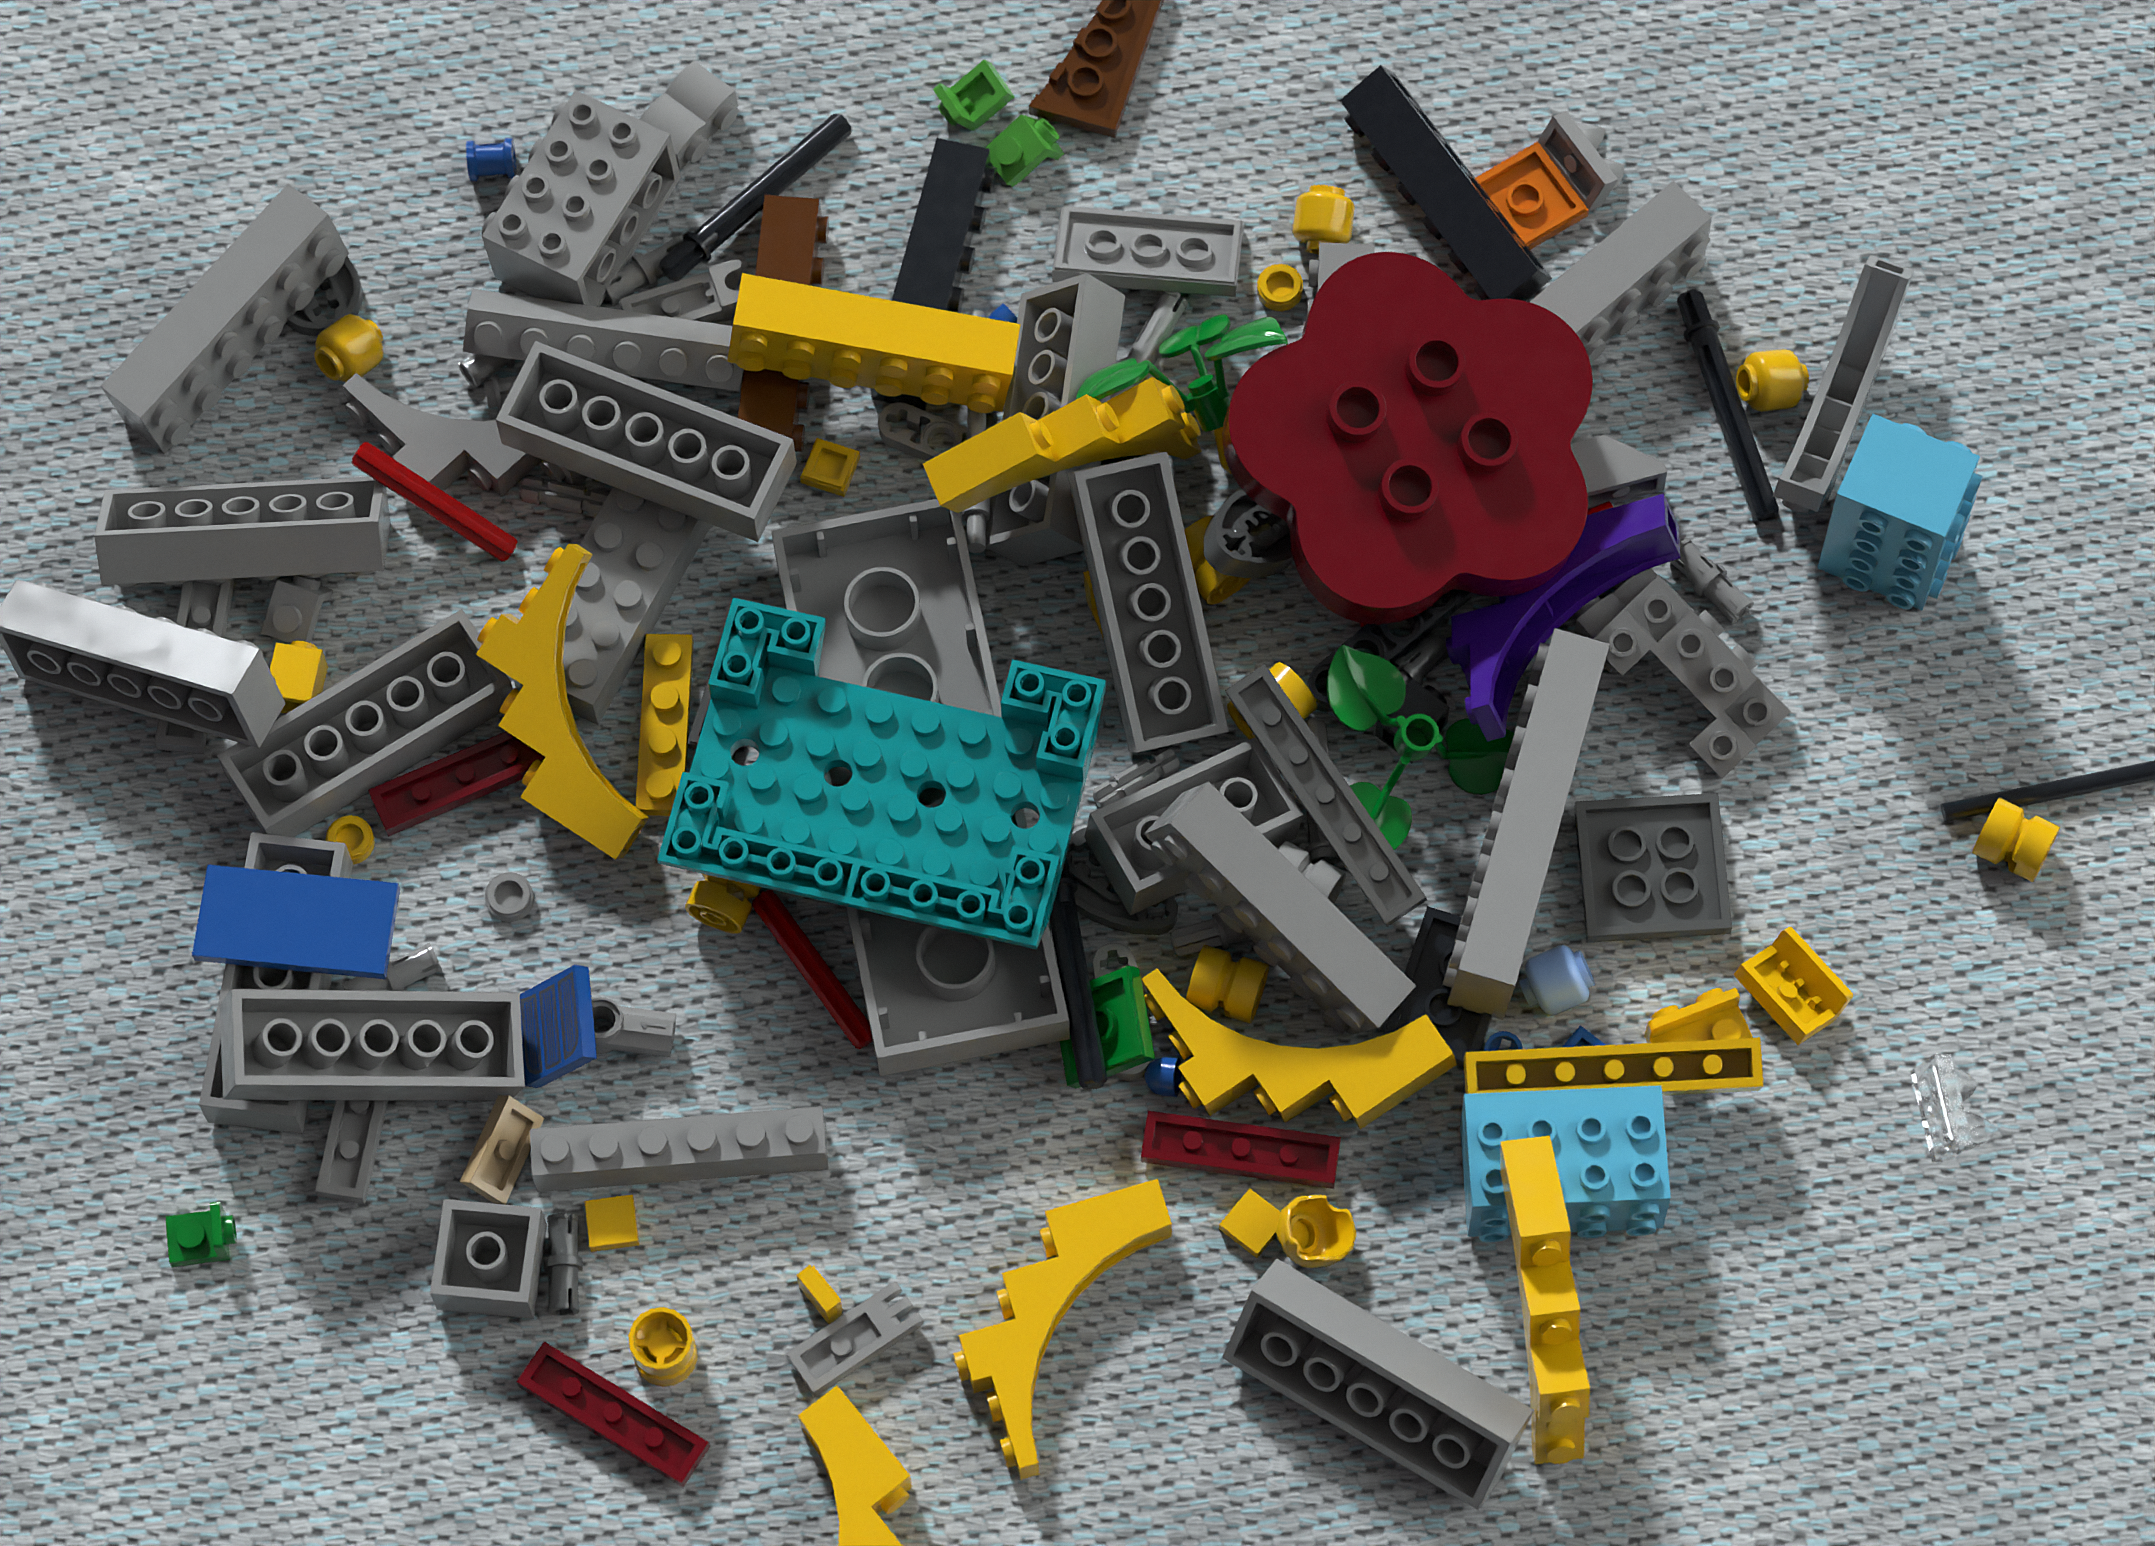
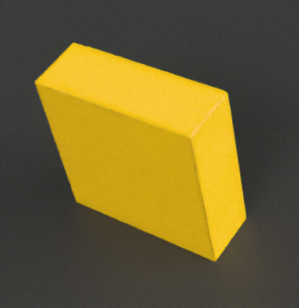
(830, 467)
(611, 1223)
(1251, 1223)
(820, 1293)

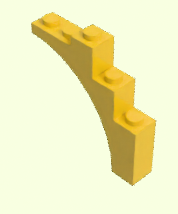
(1085, 431)
(532, 652)
(1364, 1075)
(1548, 1299)
(1008, 1355)
(859, 1468)

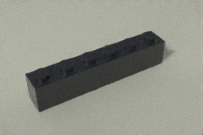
(1443, 188)
(943, 232)

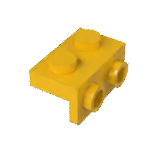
(1794, 986)

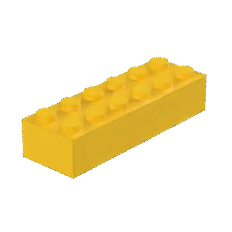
(873, 343)

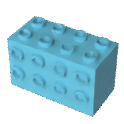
(1900, 513)
(1604, 1148)

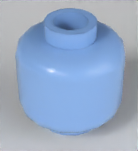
(1557, 980)

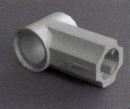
(634, 1029)

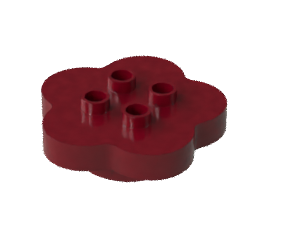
(1416, 440)

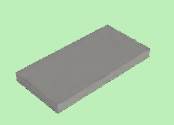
(1149, 250)

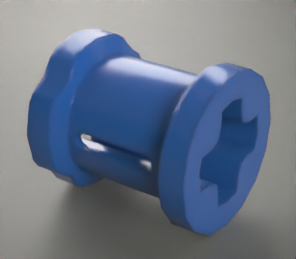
(491, 159)

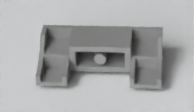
(1704, 664)

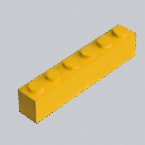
(1677, 1066)

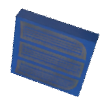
(557, 1026)

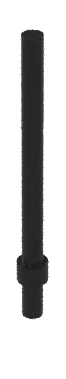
(2050, 790)

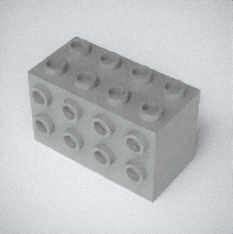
(580, 203)

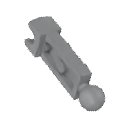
(695, 298)

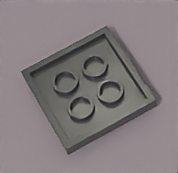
(1652, 867)

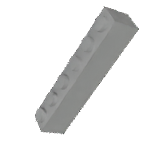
(609, 337)
(679, 1149)

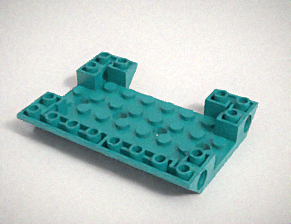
(872, 837)

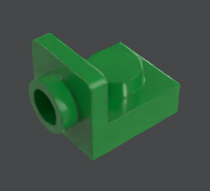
(200, 1236)

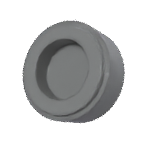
(509, 897)

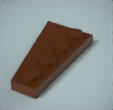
(1100, 69)

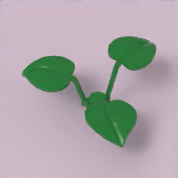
(1207, 396)
(1369, 689)

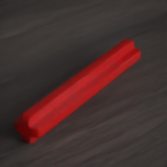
(434, 501)
(813, 968)

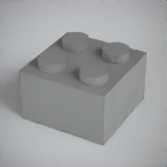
(488, 1258)

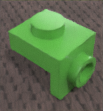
(974, 97)
(1023, 148)

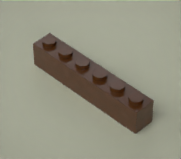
(786, 253)

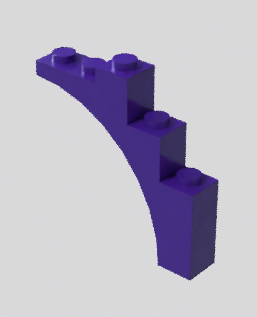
(1502, 638)

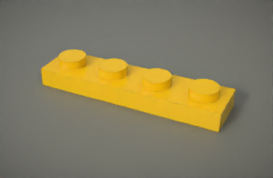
(664, 721)

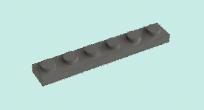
(1326, 795)

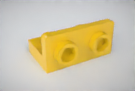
(1710, 1018)

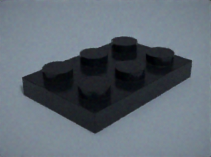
(1426, 968)

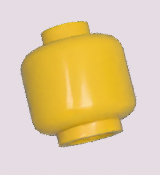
(1323, 217)
(348, 348)
(1772, 380)

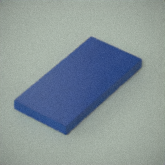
(296, 922)

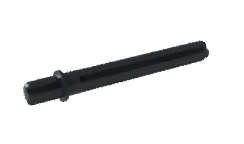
(709, 236)
(1727, 404)
(1076, 985)

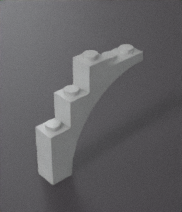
(1844, 387)
(445, 447)

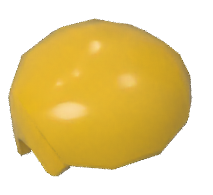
(1315, 1231)

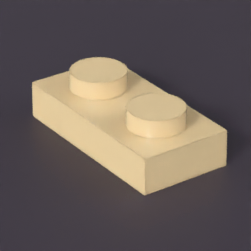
(501, 1150)

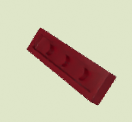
(452, 781)
(1240, 1149)
(613, 1414)

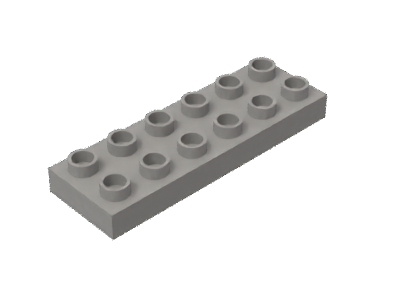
(912, 625)

